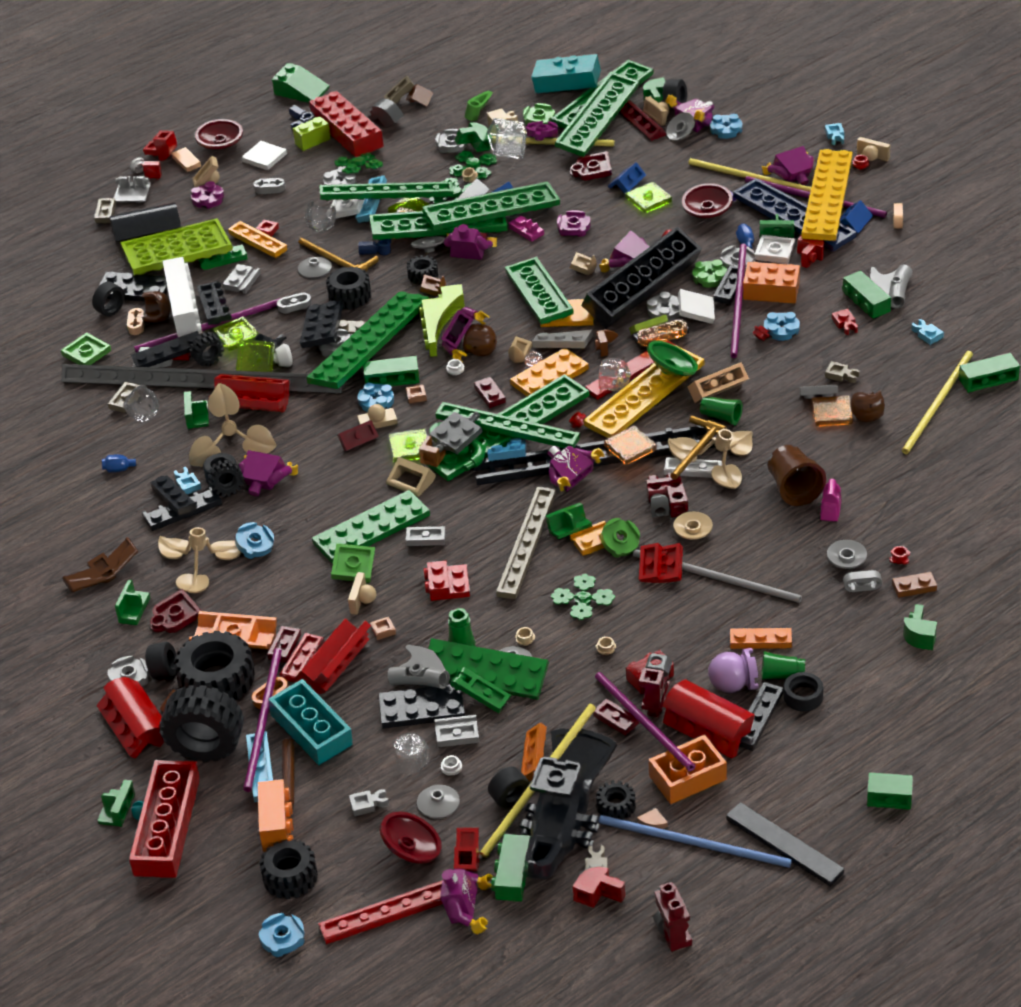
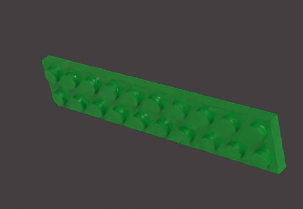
(366, 341)
(535, 408)

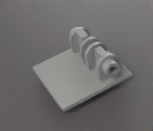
(132, 191)

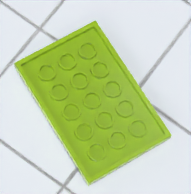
(189, 242)

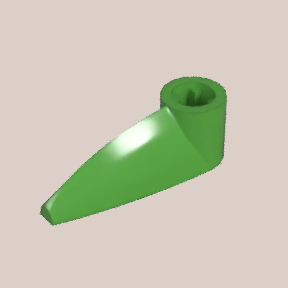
(476, 104)

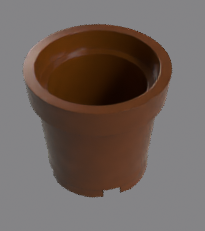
(797, 476)

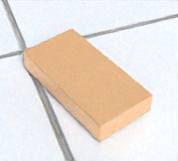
(186, 159)

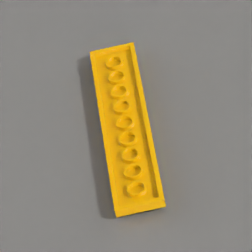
(827, 195)

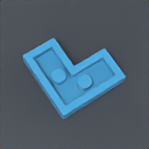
(514, 449)

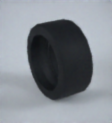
(102, 293)
(805, 703)

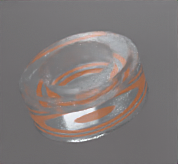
(532, 358)

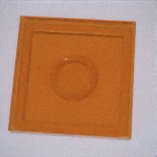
(832, 410)
(630, 445)

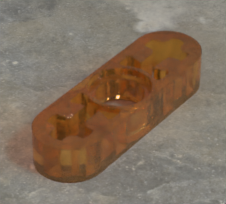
(677, 327)

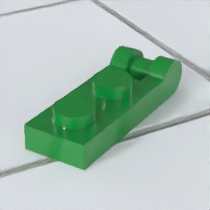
(236, 255)
(480, 689)

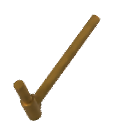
(365, 266)
(712, 429)

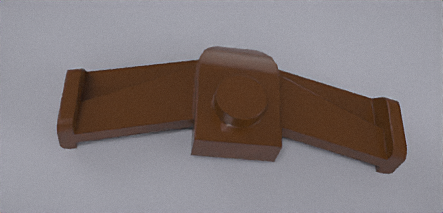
(102, 568)

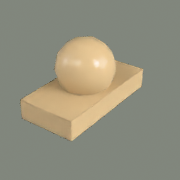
(656, 110)
(873, 149)
(207, 173)
(379, 416)
(360, 593)

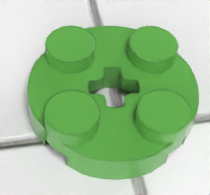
(540, 112)
(703, 269)
(615, 546)

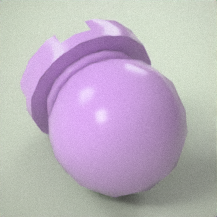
(731, 671)

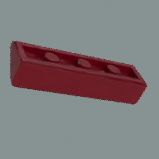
(642, 121)

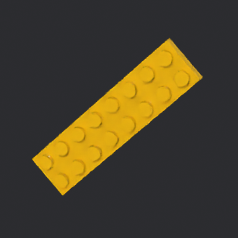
(635, 400)

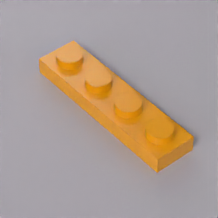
(257, 239)

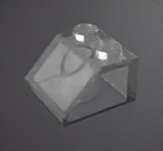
(507, 138)

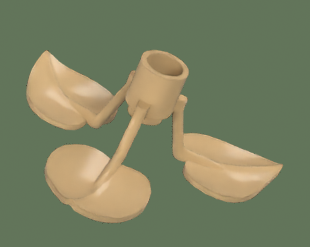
(221, 403)
(737, 442)
(175, 548)

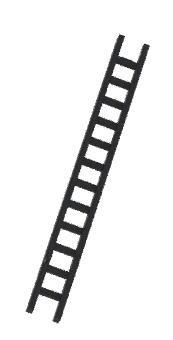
(531, 471)

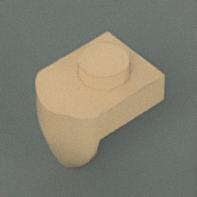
(583, 263)
(519, 349)

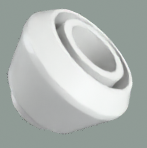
(283, 356)

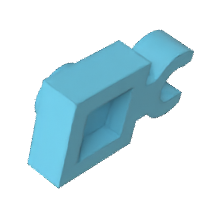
(835, 132)
(927, 333)
(187, 481)

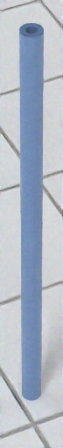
(691, 840)

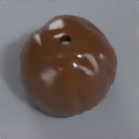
(157, 307)
(479, 340)
(867, 406)

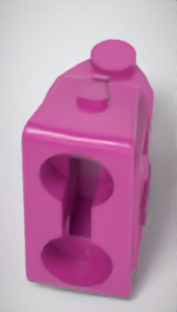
(831, 501)

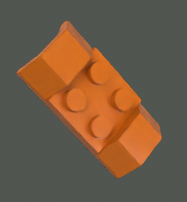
(256, 630)

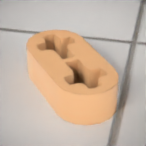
(897, 215)
(132, 321)

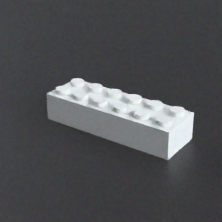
(182, 297)

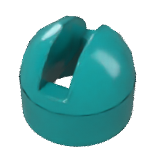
(136, 809)

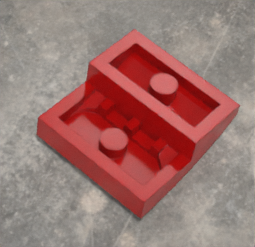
(660, 563)

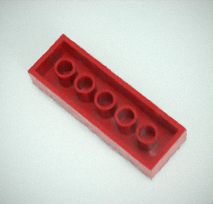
(347, 124)
(164, 819)

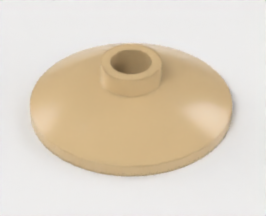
(693, 525)

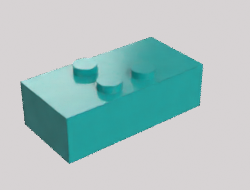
(566, 73)
(310, 721)

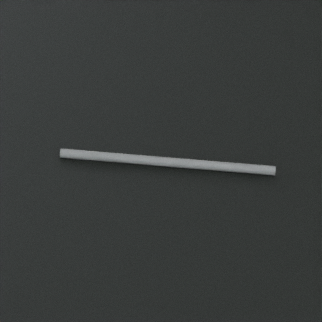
(736, 581)

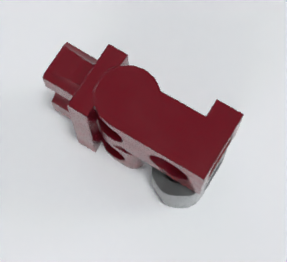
(666, 494)
(656, 684)
(672, 917)

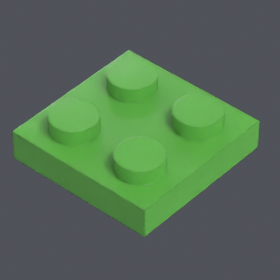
(86, 350)
(351, 560)

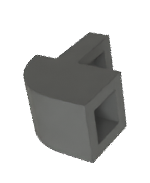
(386, 111)

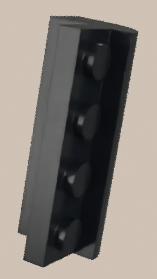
(145, 222)

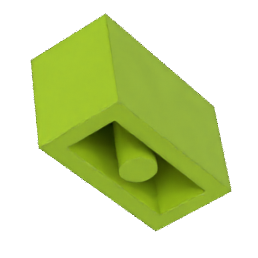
(311, 133)

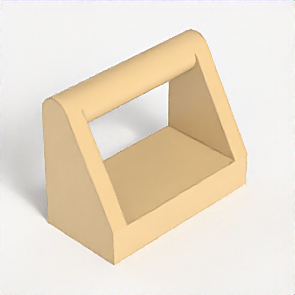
(402, 465)

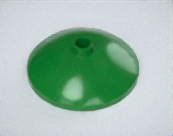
(671, 359)

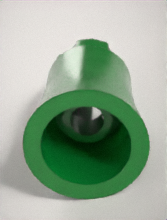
(722, 409)
(460, 627)
(780, 666)

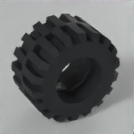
(349, 286)
(288, 882)

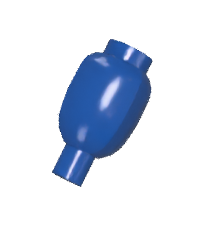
(745, 235)
(117, 463)

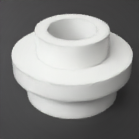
(136, 165)
(455, 367)
(451, 765)

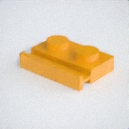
(588, 539)

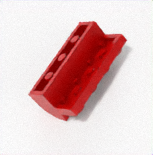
(257, 392)
(334, 656)
(705, 713)
(131, 715)

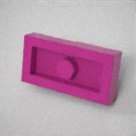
(526, 228)

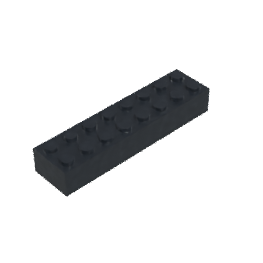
(641, 277)

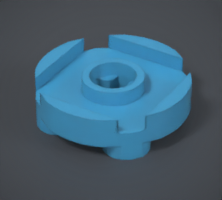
(726, 125)
(788, 320)
(382, 393)
(251, 548)
(281, 944)

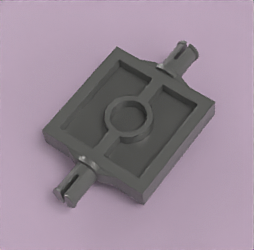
(456, 432)

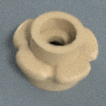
(469, 175)
(524, 636)
(606, 646)

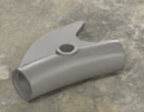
(893, 283)
(422, 669)

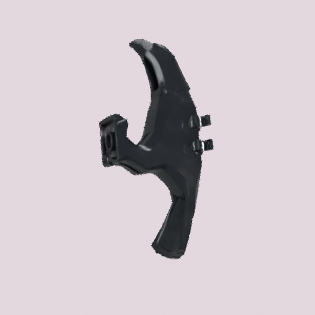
(563, 801)

